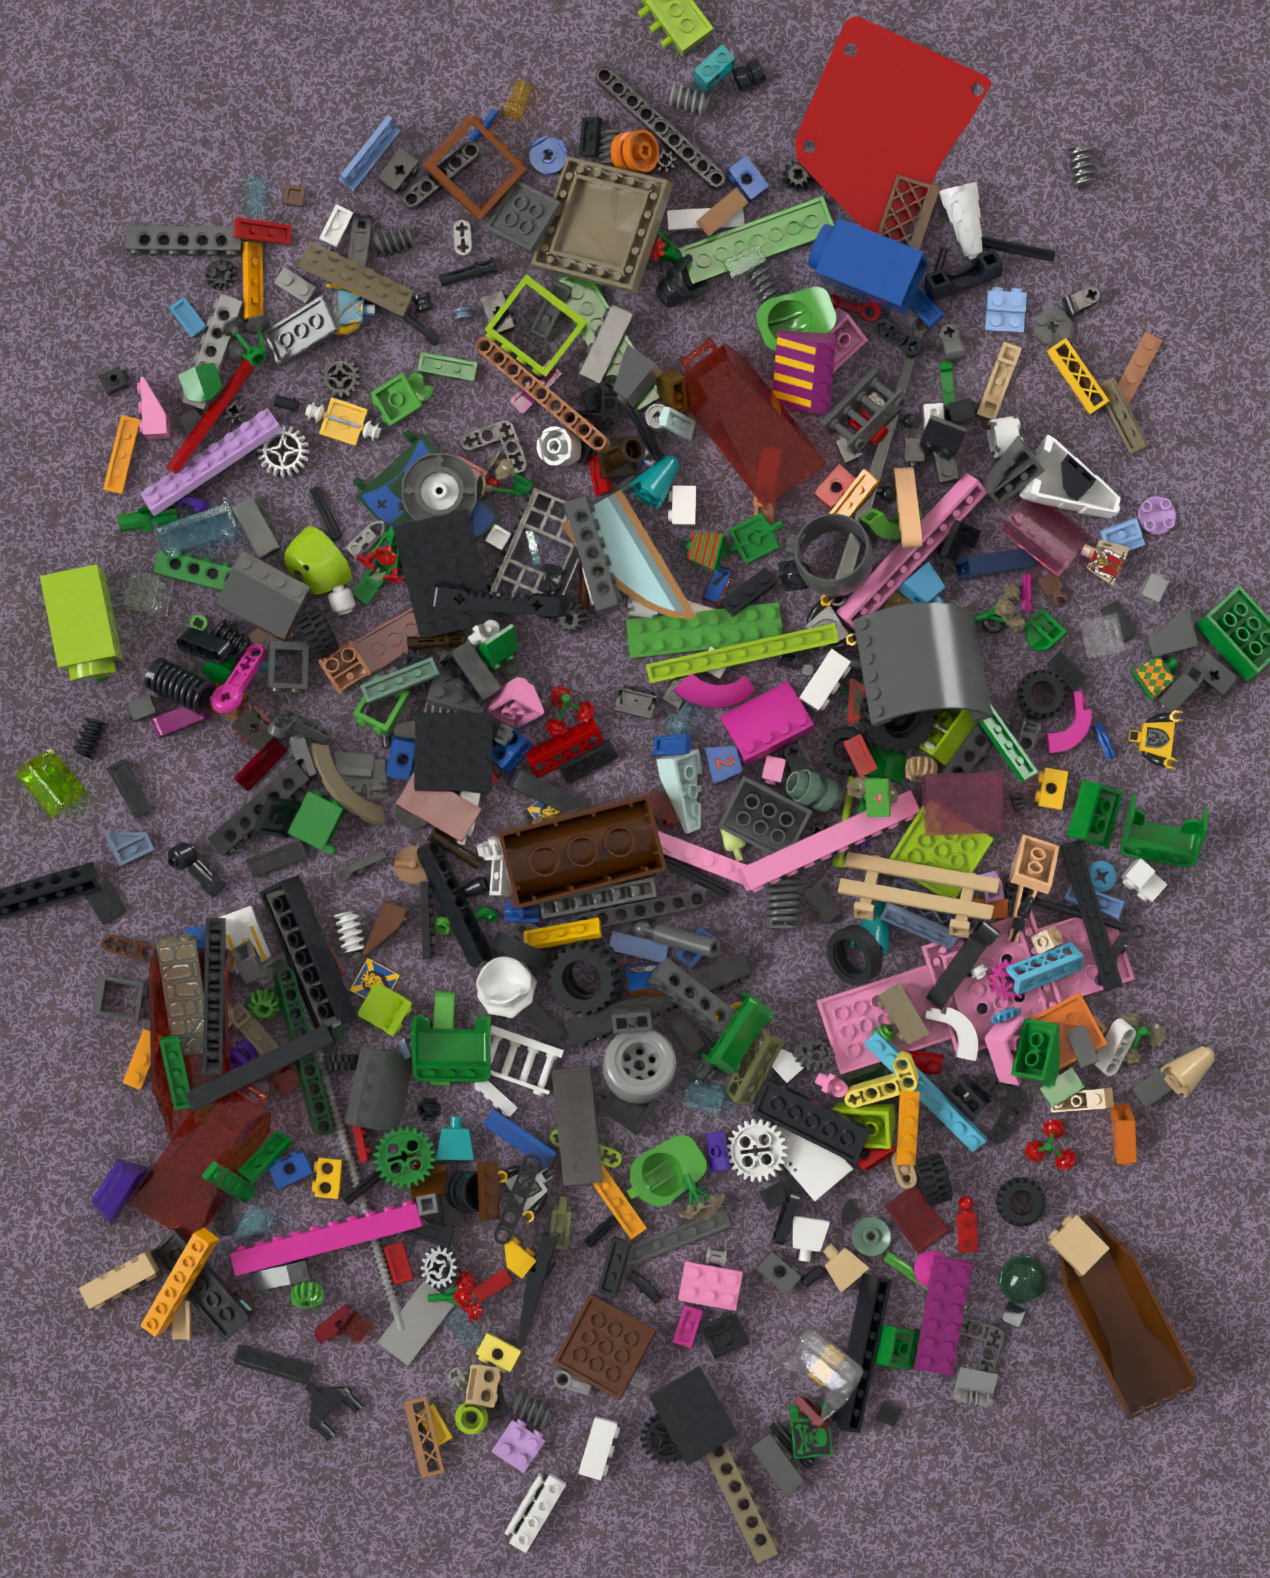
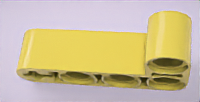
(880, 1086)

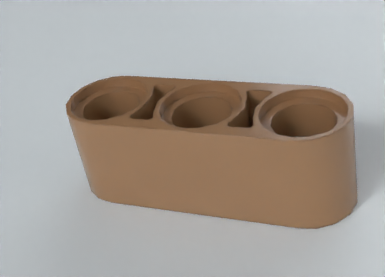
(722, 211)

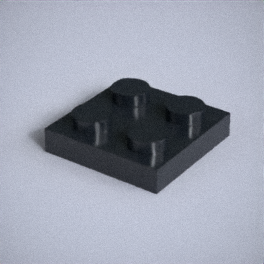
(277, 817)

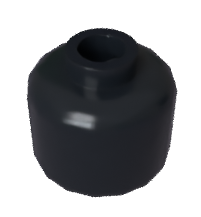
(181, 855)

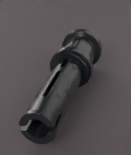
(476, 270)

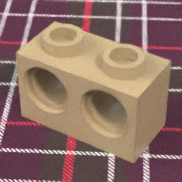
(477, 1385)

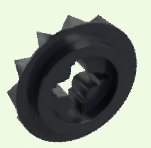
(217, 283)

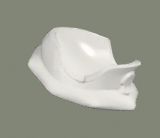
(505, 986)

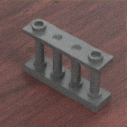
(853, 399)

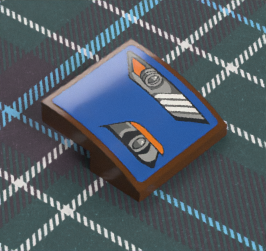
(637, 979)

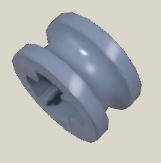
(462, 313)

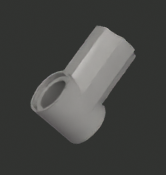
(573, 1382)

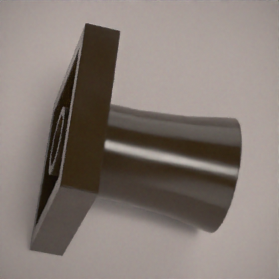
(620, 457)

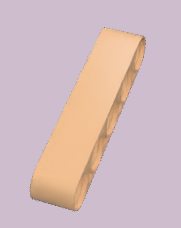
(907, 507)

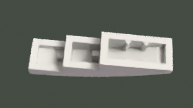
(687, 218)

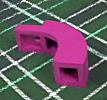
(1075, 733)

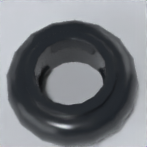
(988, 628)

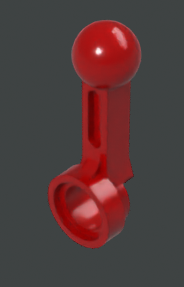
(852, 307)

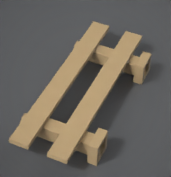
(962, 907)

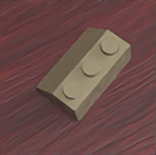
(902, 1014)

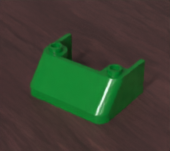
(1160, 841)
(739, 1034)

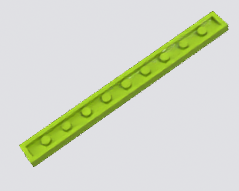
(742, 653)

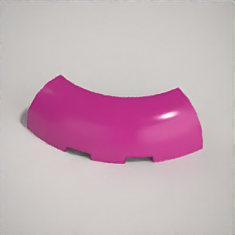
(712, 695)

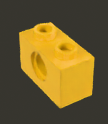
(1059, 780)

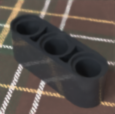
(204, 645)

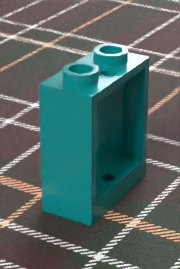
(719, 63)

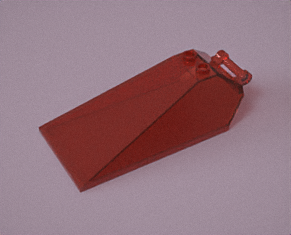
(747, 422)
(219, 1132)

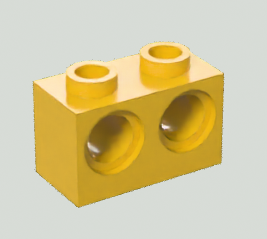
(333, 1178)

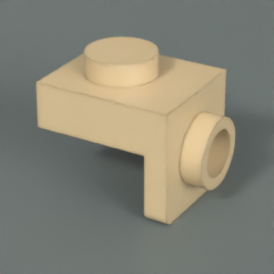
(1047, 939)

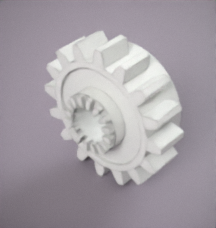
(489, 849)

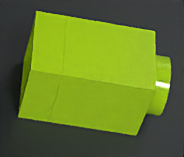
(82, 622)

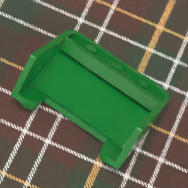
(451, 1053)

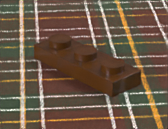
(488, 1190)

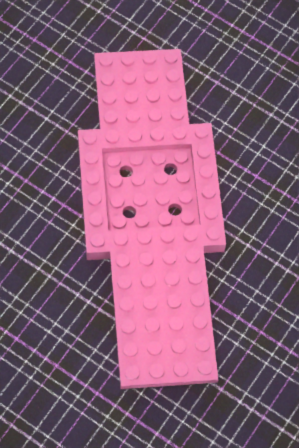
(855, 1013)

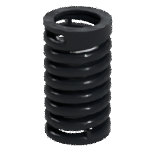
(179, 685)

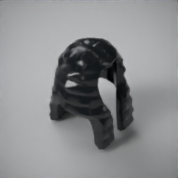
(674, 290)

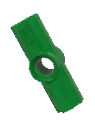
(144, 518)

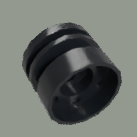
(462, 1190)

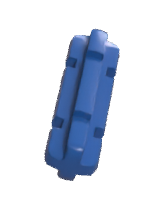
(1104, 740)

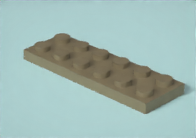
(356, 278)

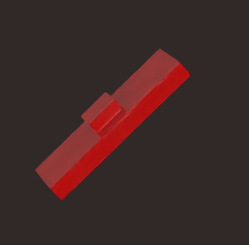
(492, 1285)

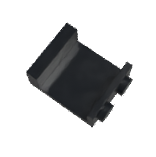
(626, 1113)

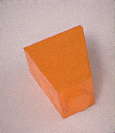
(1123, 1134)

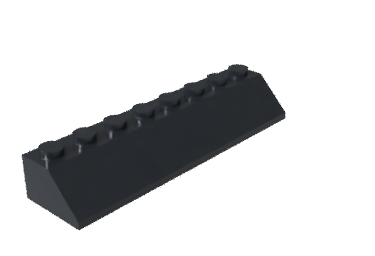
(308, 953)

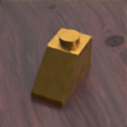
(672, 390)

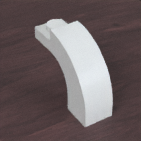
(967, 1037)

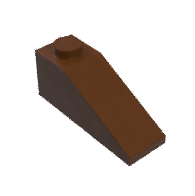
(387, 923)

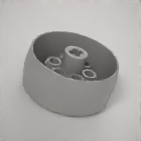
(629, 1086)

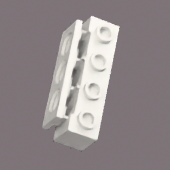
(537, 1514)

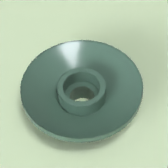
(878, 1244)

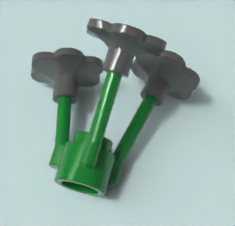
(242, 350)

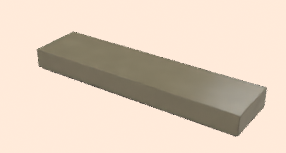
(1123, 416)

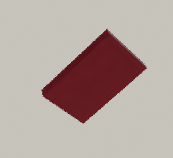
(916, 1218)

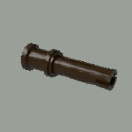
(447, 641)
(451, 846)

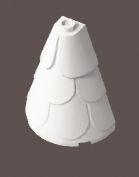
(1048, 487)

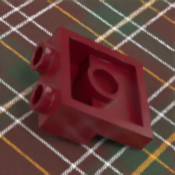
(330, 1327)

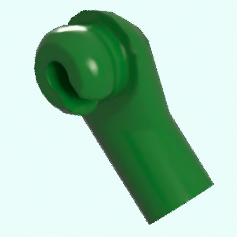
(486, 913)

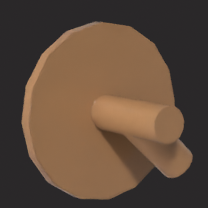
(408, 866)

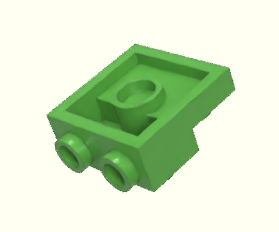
(396, 400)

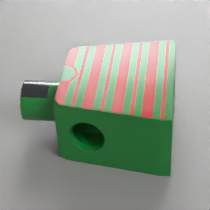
(705, 549)

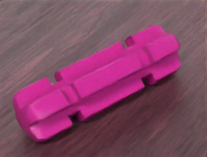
(1026, 592)

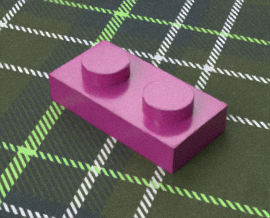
(687, 1326)

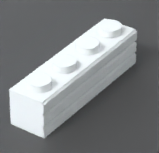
(498, 1099)

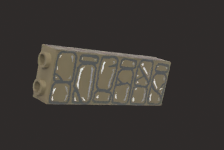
(183, 990)

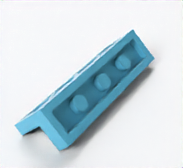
(1048, 971)

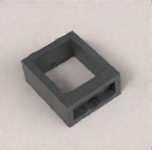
(281, 645)
(100, 997)

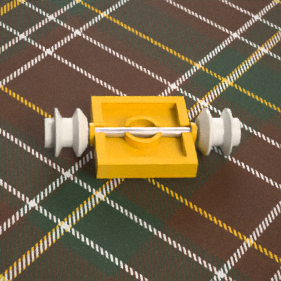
(343, 421)

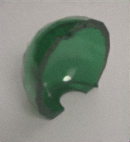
(1023, 1279)

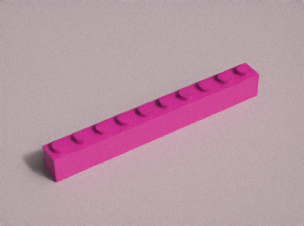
(326, 1239)

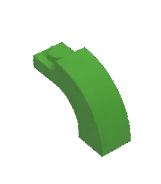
(876, 523)

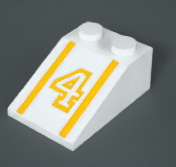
(242, 927)

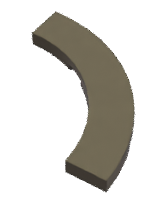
(341, 791)

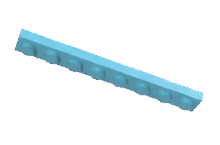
(929, 1095)

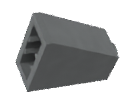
(634, 376)
(1173, 636)
(1181, 687)

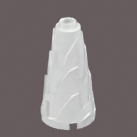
(964, 215)

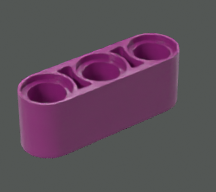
(175, 720)

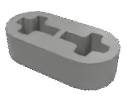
(467, 237)

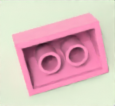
(848, 338)
(515, 703)
(1002, 1046)

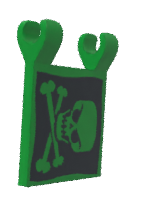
(806, 1438)

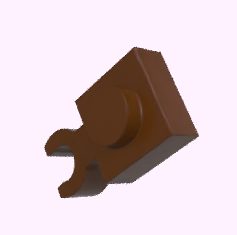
(1050, 586)

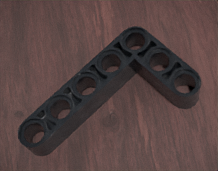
(963, 961)

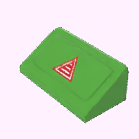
(877, 797)

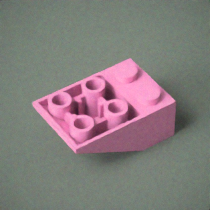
(155, 421)

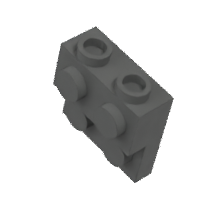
(301, 752)

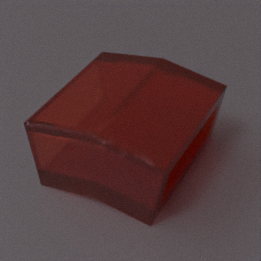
(285, 1080)
(356, 1327)

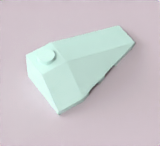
(680, 782)

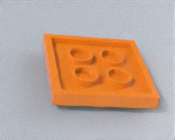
(1070, 1015)

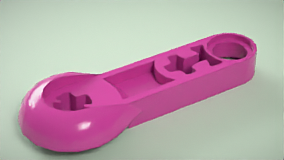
(237, 681)

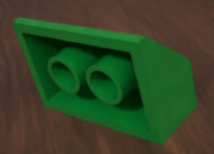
(1094, 813)

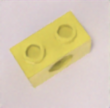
(492, 1342)

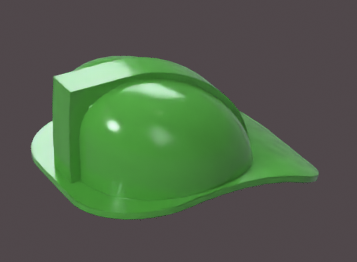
(799, 311)
(659, 1171)

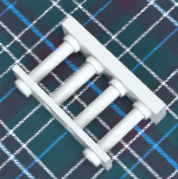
(533, 1048)

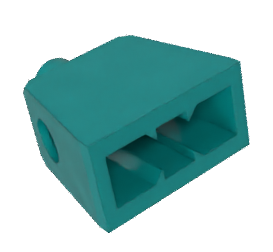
(455, 1142)

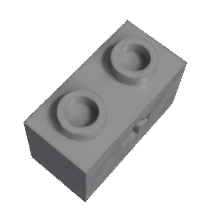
(1153, 588)

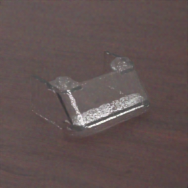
(823, 1361)

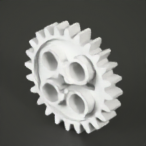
(755, 1133)

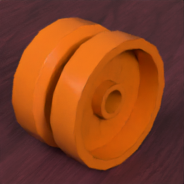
(635, 151)

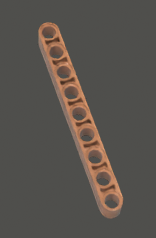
(534, 391)

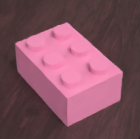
(710, 1285)

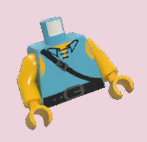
(349, 309)

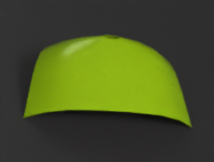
(325, 561)

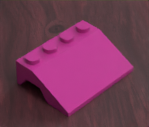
(767, 723)

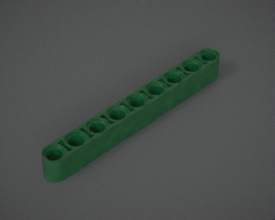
(314, 1077)

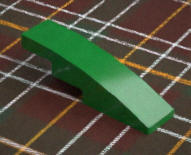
(373, 581)

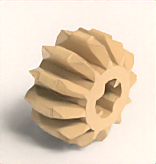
(919, 766)

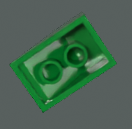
(1037, 1052)

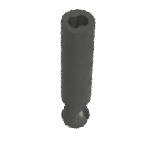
(678, 938)

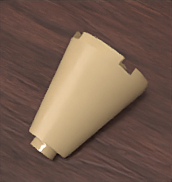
(1187, 1071)

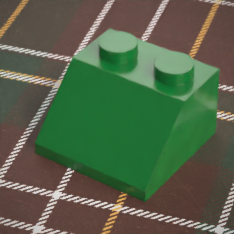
(499, 648)
(897, 1347)

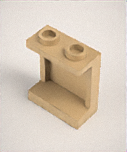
(1077, 1244)

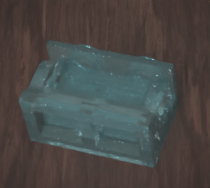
(703, 1097)

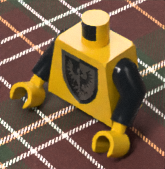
(1157, 738)

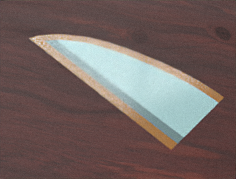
(635, 559)

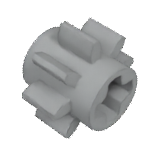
(458, 1379)

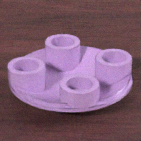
(1157, 515)

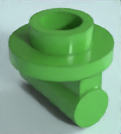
(886, 1031)

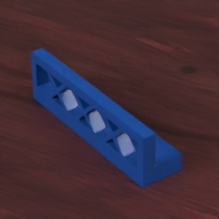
(519, 1137)

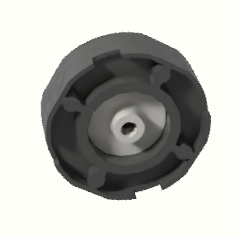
(436, 472)

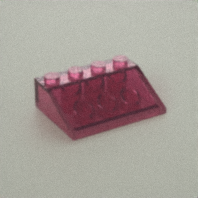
(1045, 534)
(963, 803)

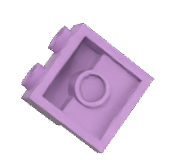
(518, 1444)

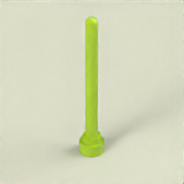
(839, 859)

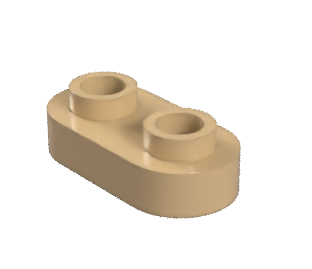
(901, 1171)

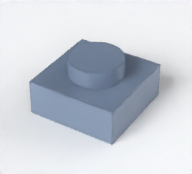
(405, 1046)

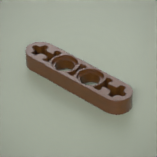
(138, 952)

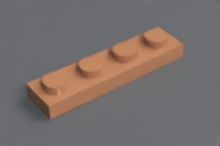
(1138, 365)

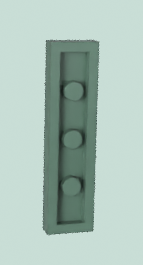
(399, 680)

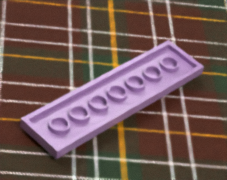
(211, 461)

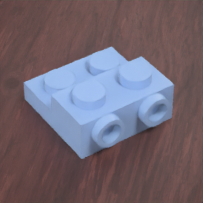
(1005, 310)

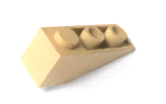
(1086, 1100)

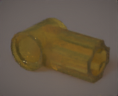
(517, 103)

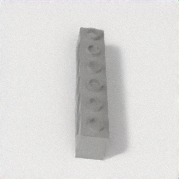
(221, 305)

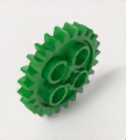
(407, 1175)

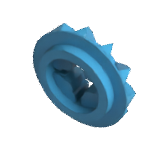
(1110, 877)
(1005, 1015)

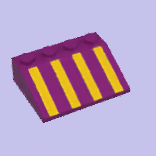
(804, 370)

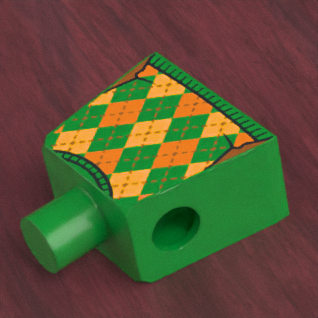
(1154, 676)

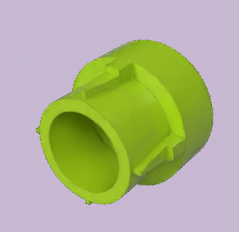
(471, 1427)

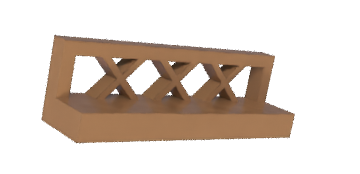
(417, 1443)

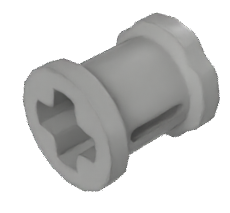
(716, 1257)

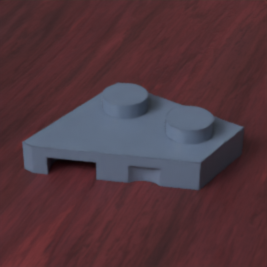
(129, 845)

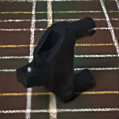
(324, 1402)

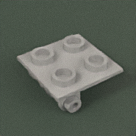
(974, 1387)

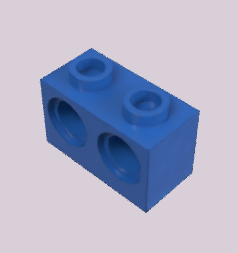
(514, 752)

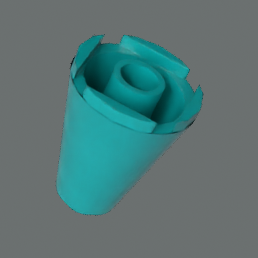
(656, 481)
(878, 928)

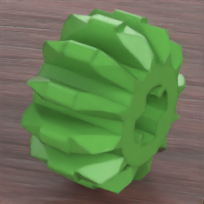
(263, 1004)
(307, 1295)

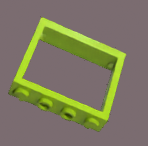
(509, 347)

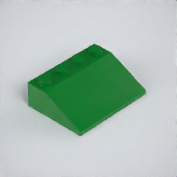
(1239, 632)

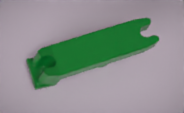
(947, 382)

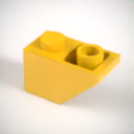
(517, 1258)

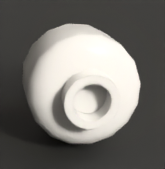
(341, 600)

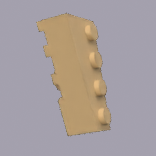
(122, 1277)

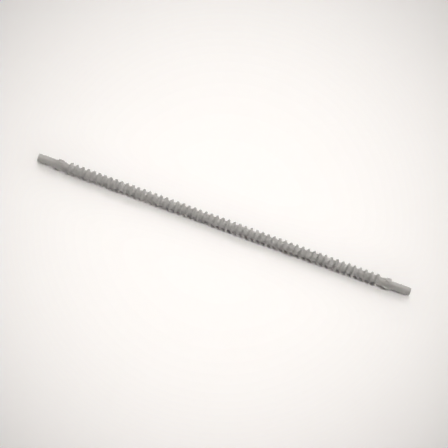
(328, 1088)

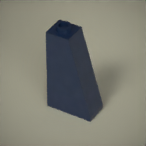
(993, 563)

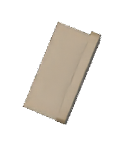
(183, 1322)

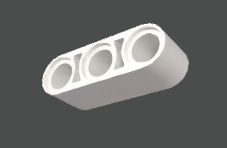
(1119, 1041)

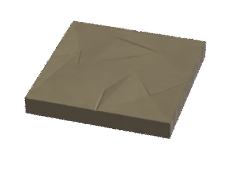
(603, 224)

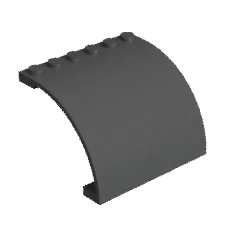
(921, 661)

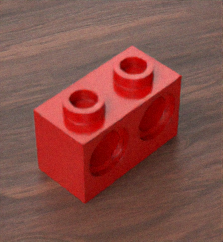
(875, 1157)

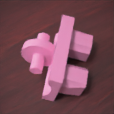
(832, 1085)

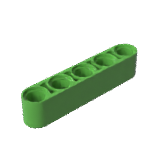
(443, 1017)

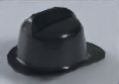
(790, 575)

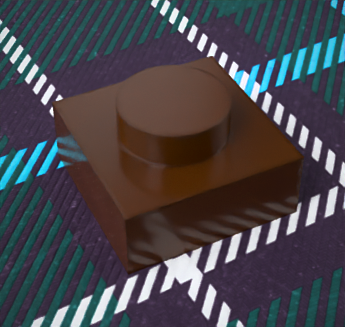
(294, 195)

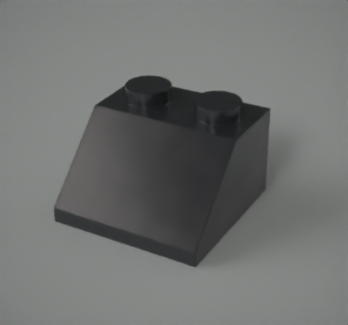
(943, 436)

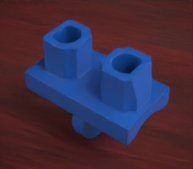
(522, 915)

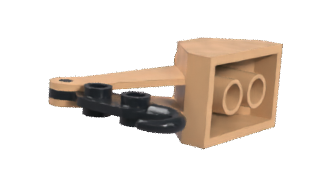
(1032, 869)

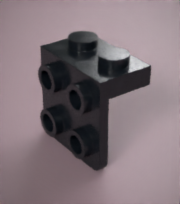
(724, 1334)

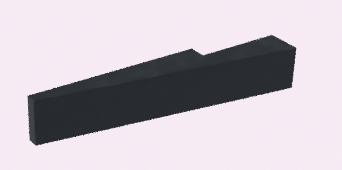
(535, 1283)

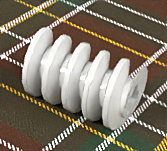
(349, 931)

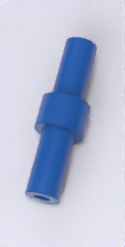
(487, 121)

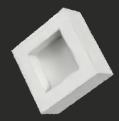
(498, 537)

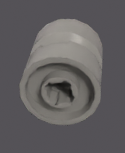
(652, 417)

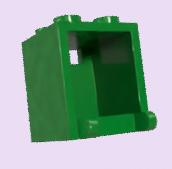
(317, 821)

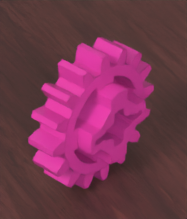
(1000, 974)

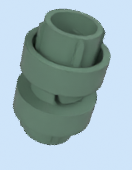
(814, 790)

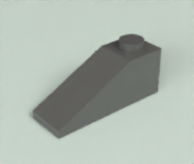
(280, 1275)

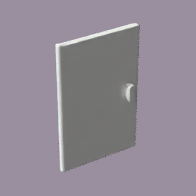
(812, 1165)

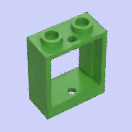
(379, 728)

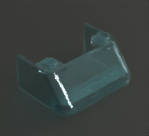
(196, 529)

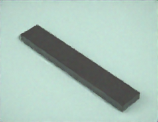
(677, 1237)

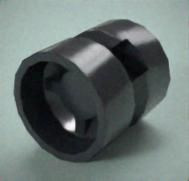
(750, 75)

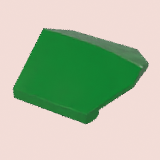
(201, 382)
(1043, 631)
(889, 764)

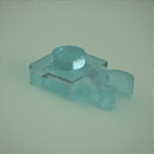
(533, 541)

